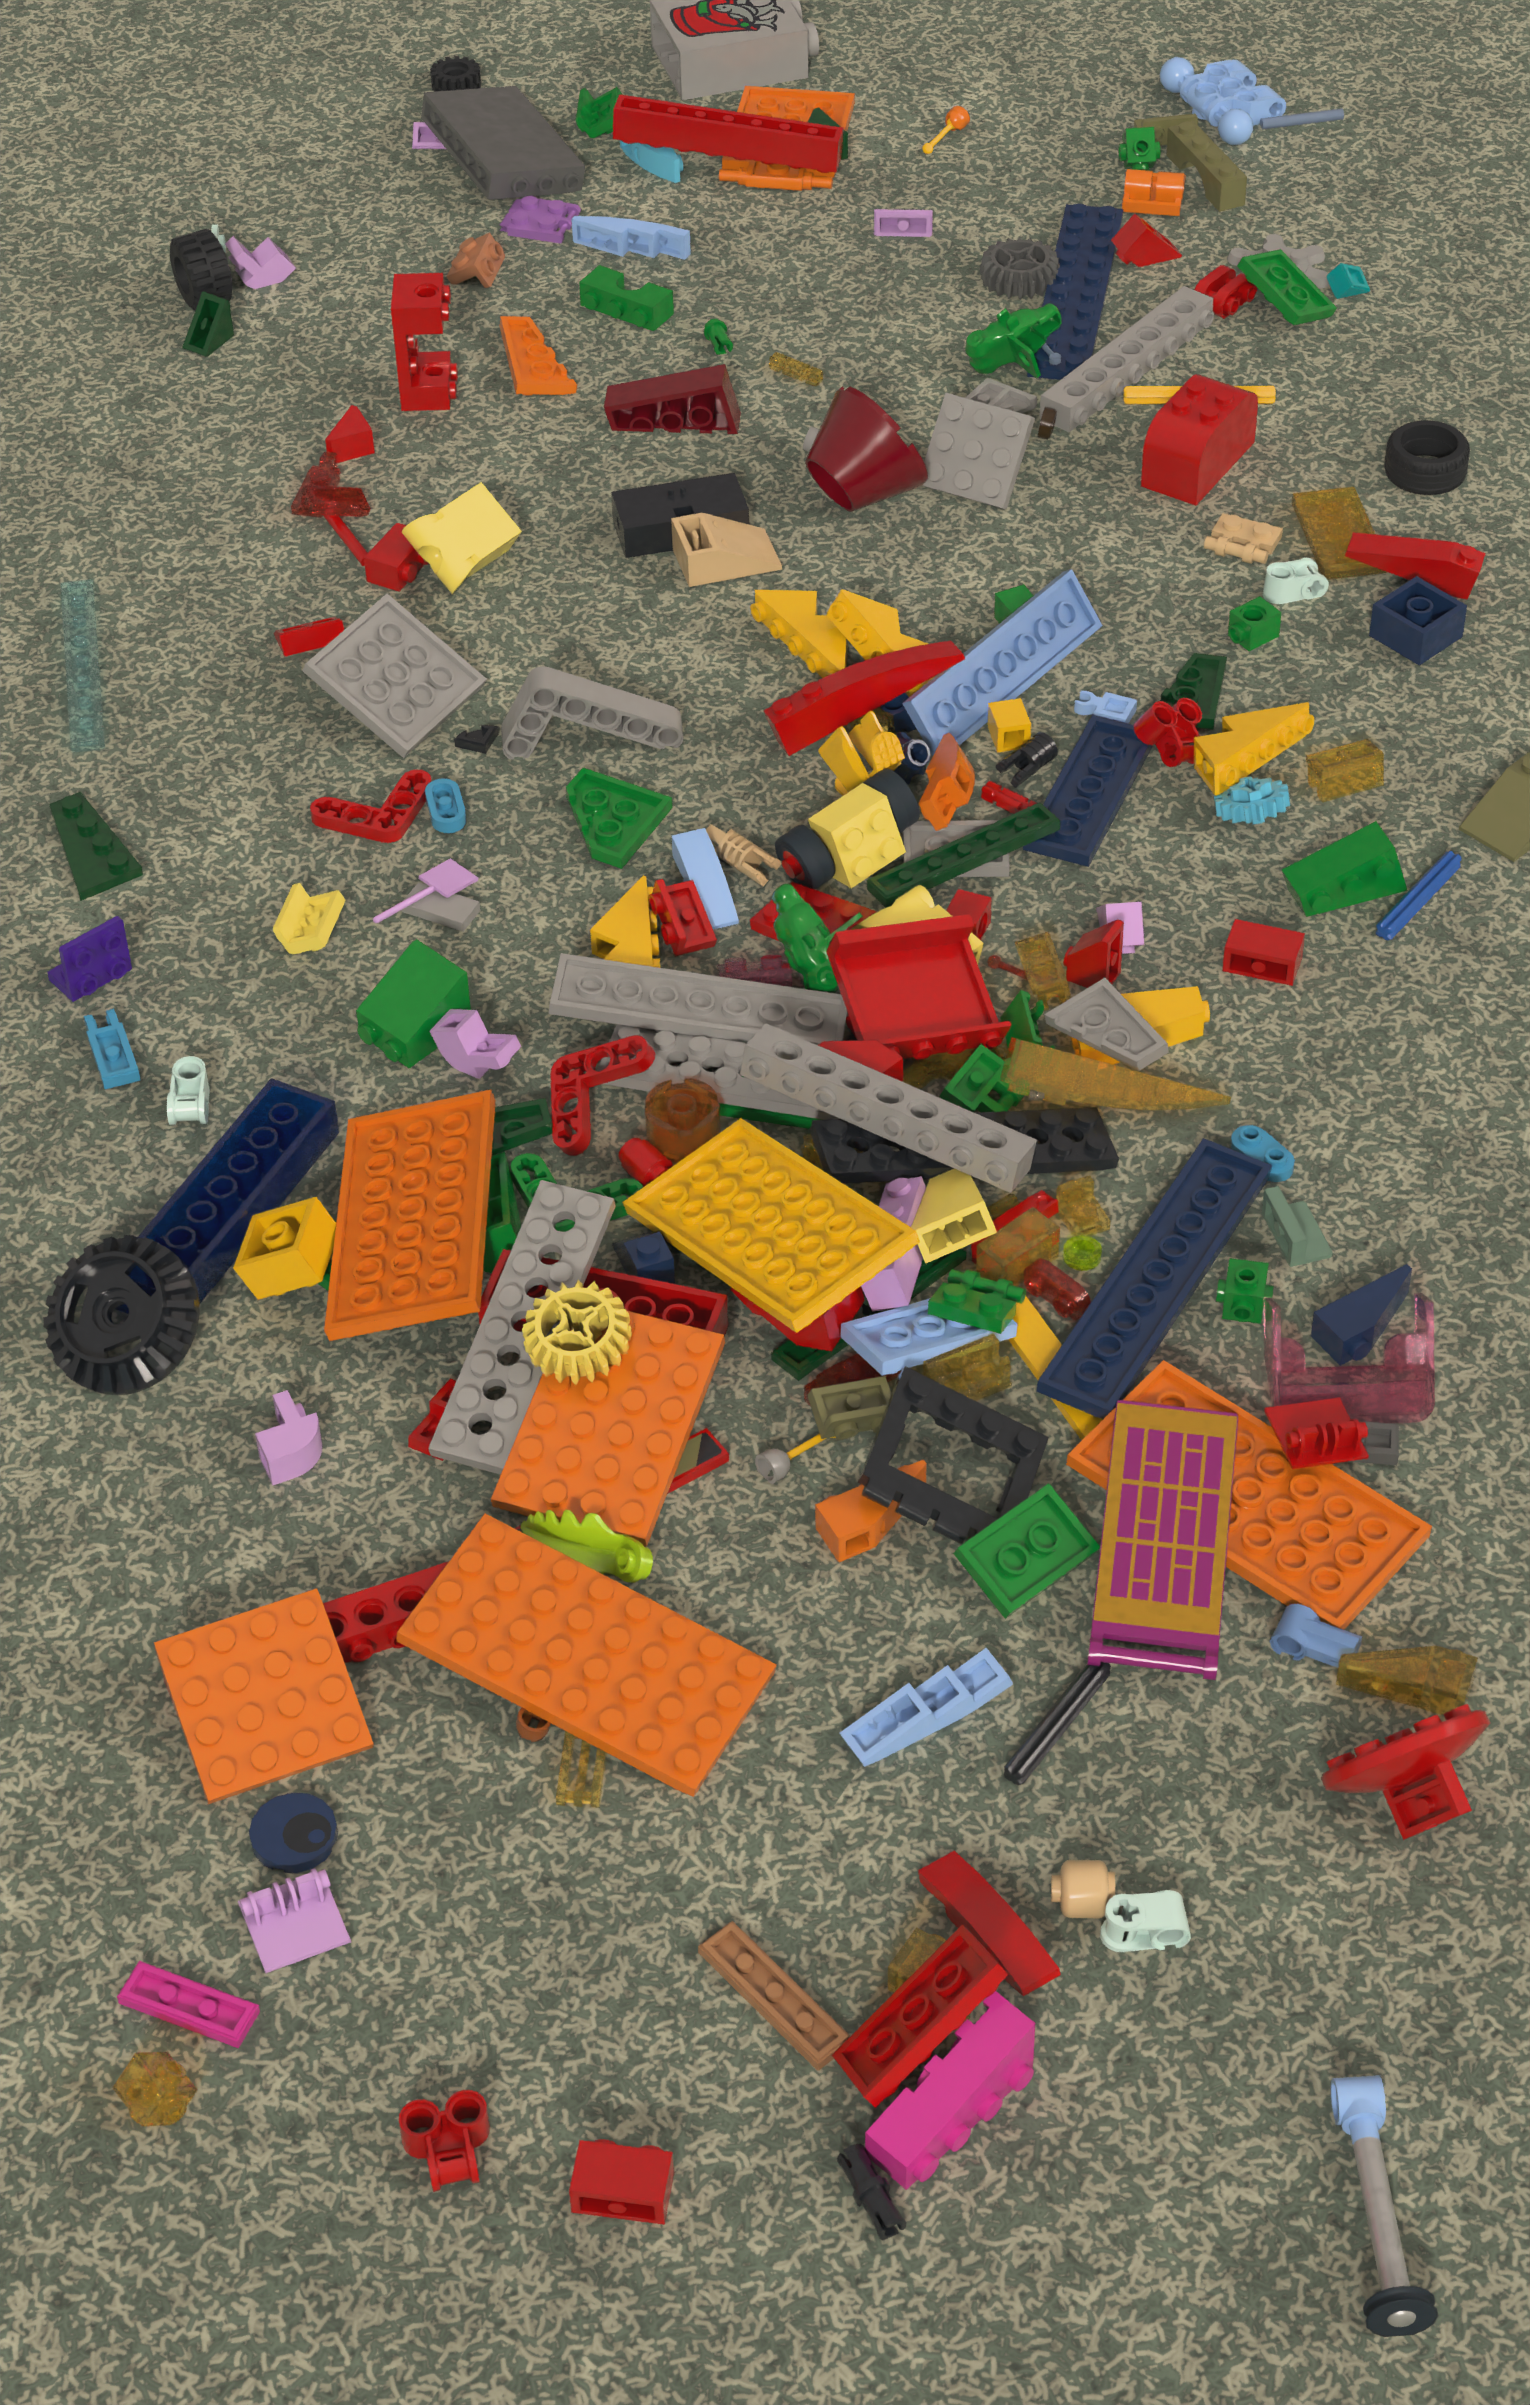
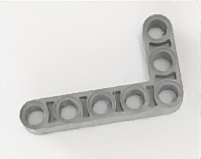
(589, 704)

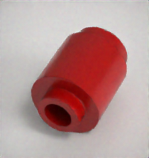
(643, 1160)

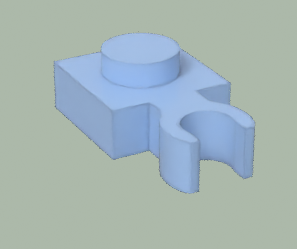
(1109, 706)

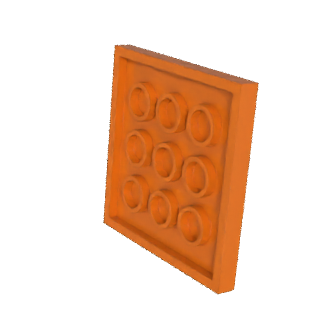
(263, 1695)

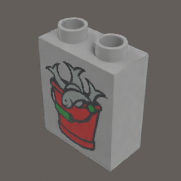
(731, 43)

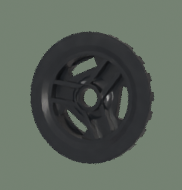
(161, 1321)

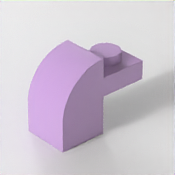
(263, 266)
(468, 1045)
(293, 1444)

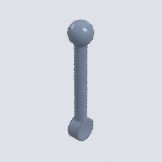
(1054, 358)

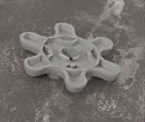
(1303, 258)

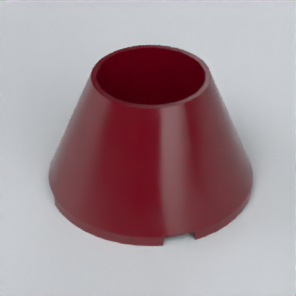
(860, 454)

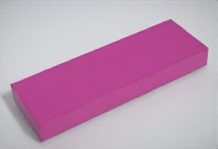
(188, 2004)

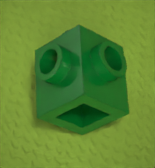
(1139, 148)
(1242, 1298)

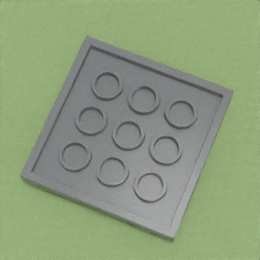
(394, 675)

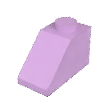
(1133, 922)

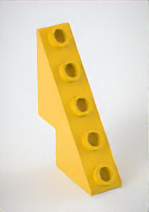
(795, 620)
(870, 627)
(1248, 743)
(627, 928)

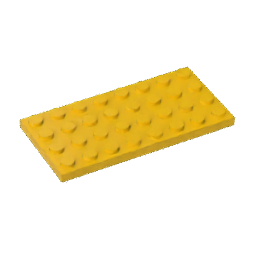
(771, 1224)

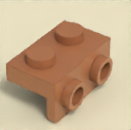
(477, 258)

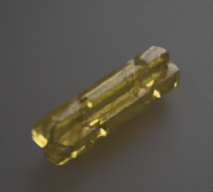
(796, 369)

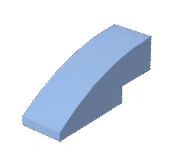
(699, 862)

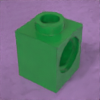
(1254, 623)

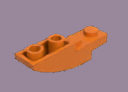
(949, 783)

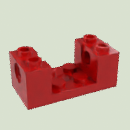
(420, 308)

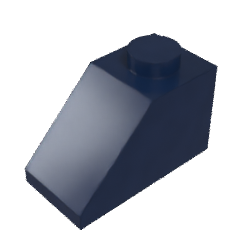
(646, 1257)

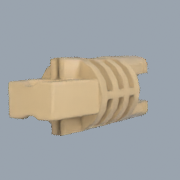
(741, 853)

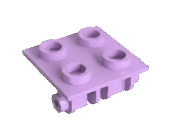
(294, 1920)

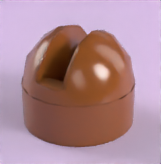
(533, 1734)

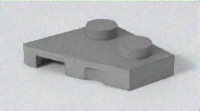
(1003, 396)

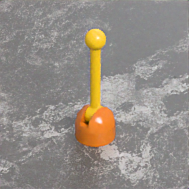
(955, 119)

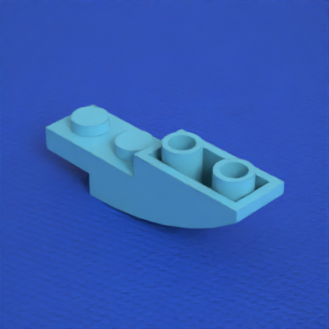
(658, 161)

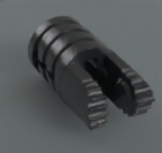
(1029, 757)

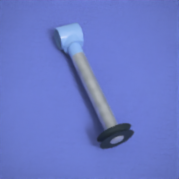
(1398, 2307)

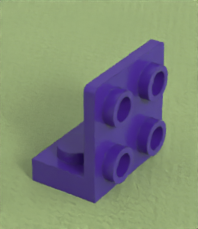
(92, 960)

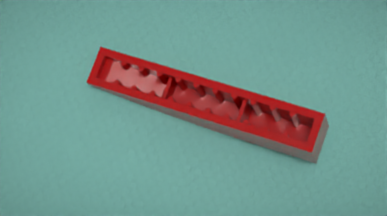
(854, 692)

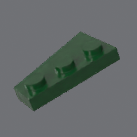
(1202, 682)

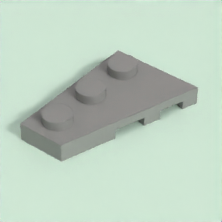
(1110, 1025)

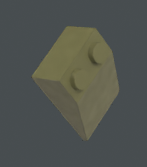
(1504, 813)

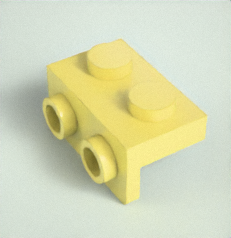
(306, 920)

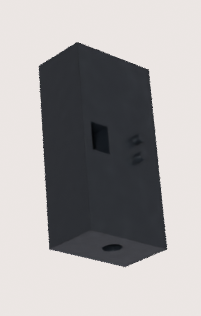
(645, 513)

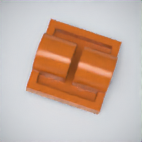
(1153, 192)

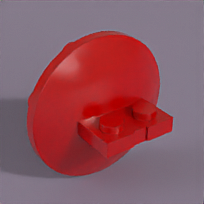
(1413, 1769)

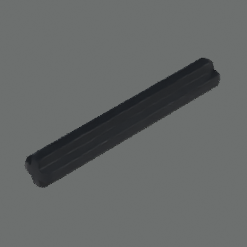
(1055, 1722)

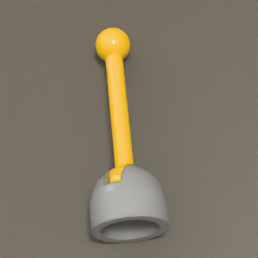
(780, 1461)

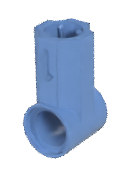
(1304, 1634)

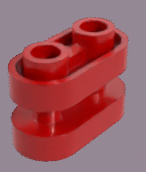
(1227, 290)

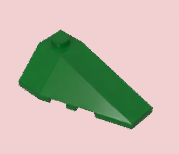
(502, 1212)

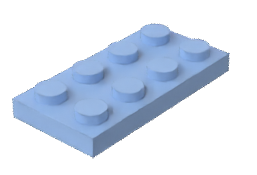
(910, 1336)

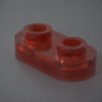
(1057, 1288)

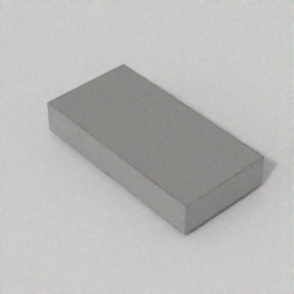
(452, 912)

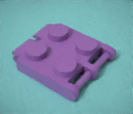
(539, 219)

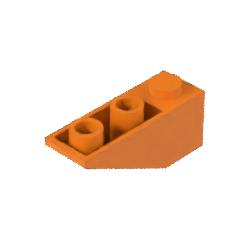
(855, 1523)

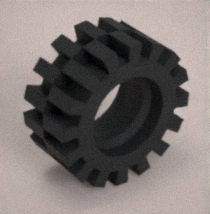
(455, 74)

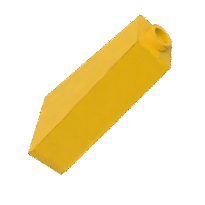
(1172, 1013)

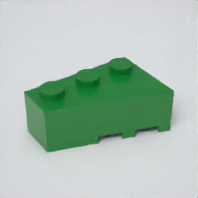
(1346, 872)

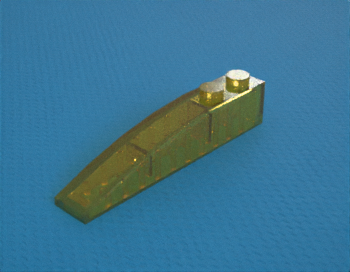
(1096, 1082)

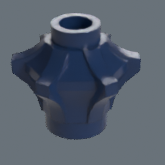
(916, 757)

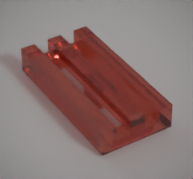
(335, 500)

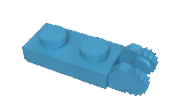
(111, 1051)

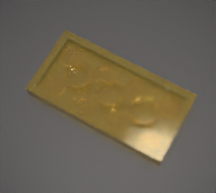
(1328, 524)

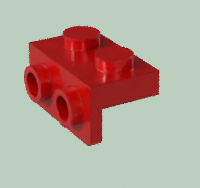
(682, 917)

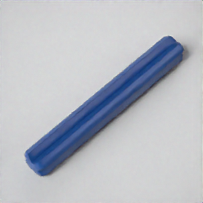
(1418, 895)

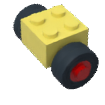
(851, 834)

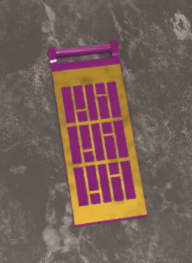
(1165, 1536)

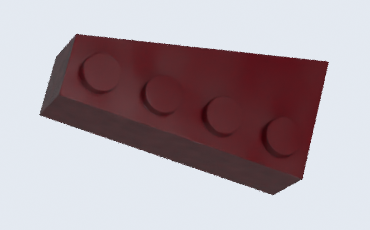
(675, 402)

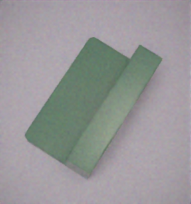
(1294, 1229)

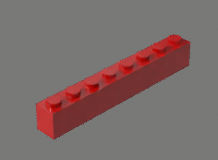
(727, 133)

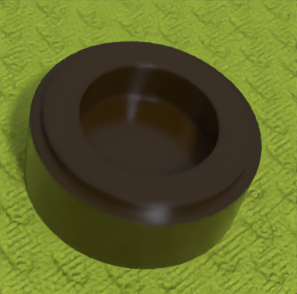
(1047, 423)

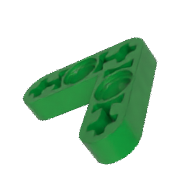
(541, 1172)

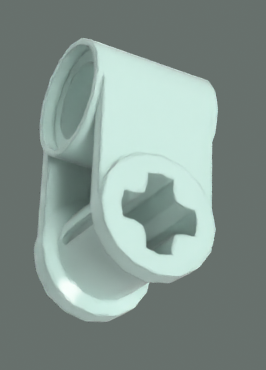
(1290, 581)
(188, 1091)
(1148, 1918)

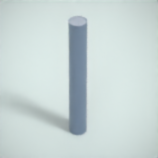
(1302, 118)

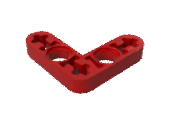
(336, 813)
(578, 1085)

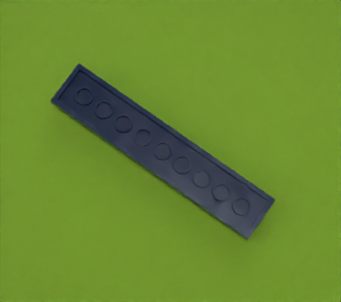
(1080, 285)
(1154, 1280)

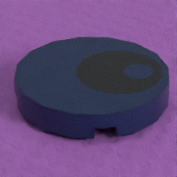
(293, 1832)

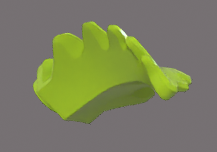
(591, 1544)

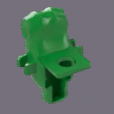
(1012, 339)
(805, 938)

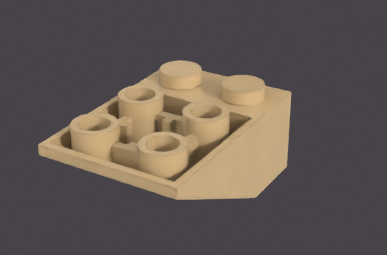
(720, 549)

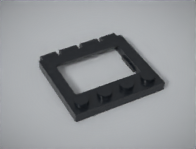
(953, 1412)

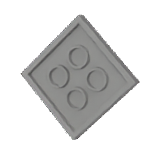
(977, 450)

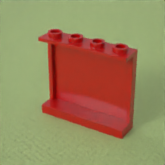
(916, 987)

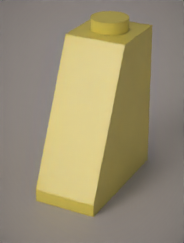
(951, 1215)

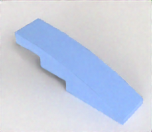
(632, 235)
(931, 1706)

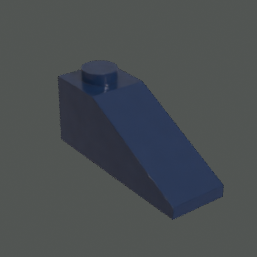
(1356, 1321)

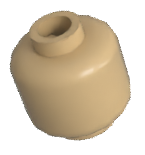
(1083, 1888)

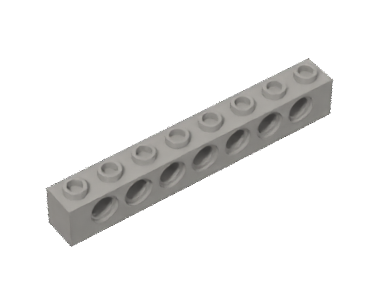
(1128, 357)
(888, 1107)

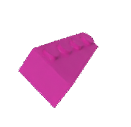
(954, 2093)

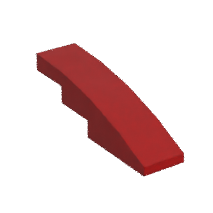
(991, 1920)

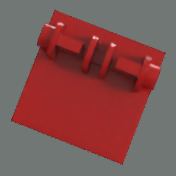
(1317, 1433)

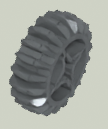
(1019, 268)

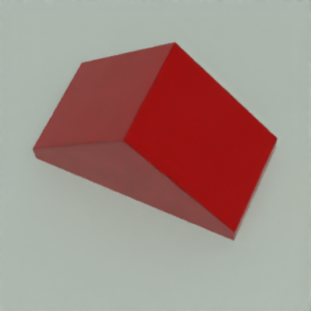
(351, 436)

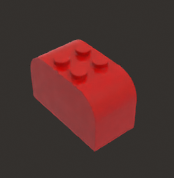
(1198, 438)

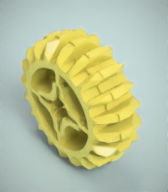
(569, 1351)

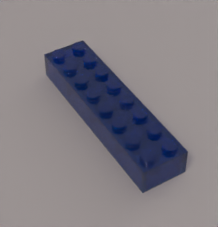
(239, 1177)

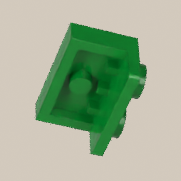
(596, 115)

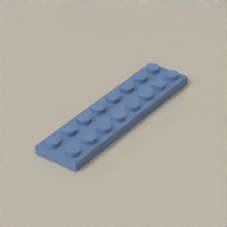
(1004, 662)

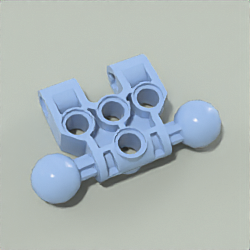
(1223, 96)

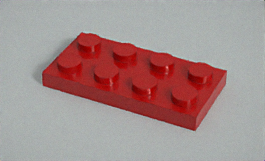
(919, 2016)

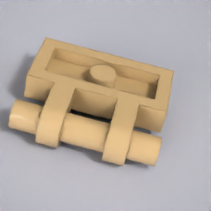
(1243, 538)

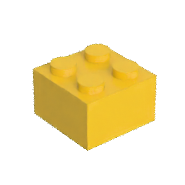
(286, 1248)

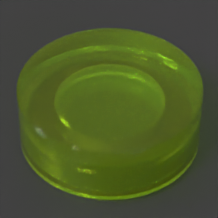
(1082, 1253)

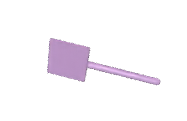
(444, 878)

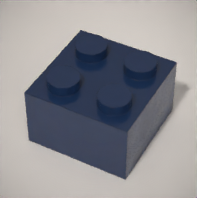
(1417, 620)

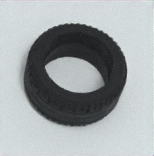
(1424, 474)

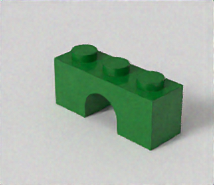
(644, 307)

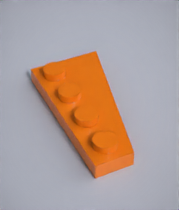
(531, 361)

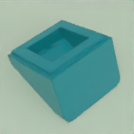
(1347, 281)

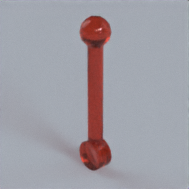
(995, 962)

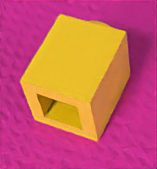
(1008, 724)

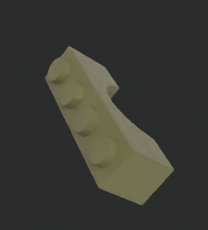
(1221, 178)

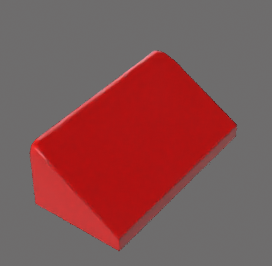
(308, 635)

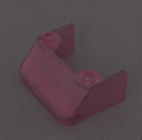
(1385, 1393)

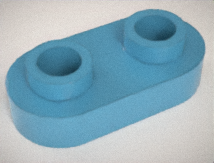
(445, 805)
(1260, 1145)

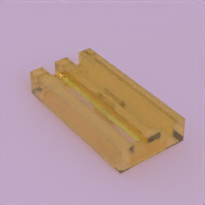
(580, 1796)

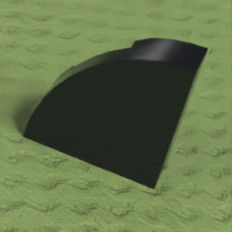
(477, 740)

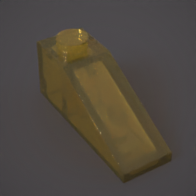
(1417, 1676)

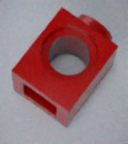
(974, 904)

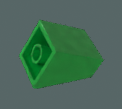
(410, 1003)

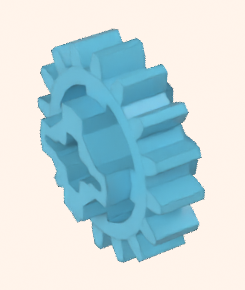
(1252, 800)

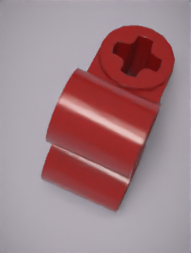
(1170, 730)
(448, 2141)

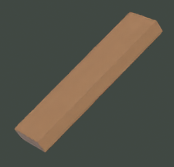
(774, 1994)

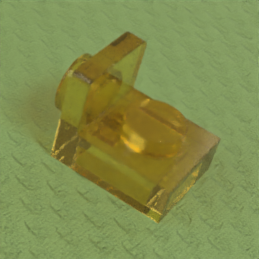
(1080, 1208)

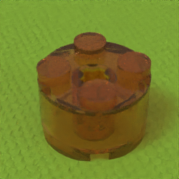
(681, 1117)

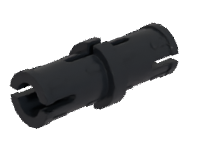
(871, 2191)

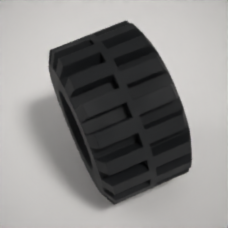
(200, 266)

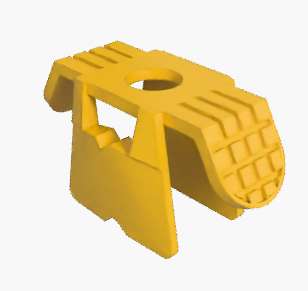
(878, 747)

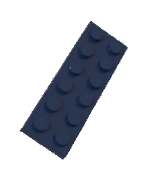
(1091, 790)

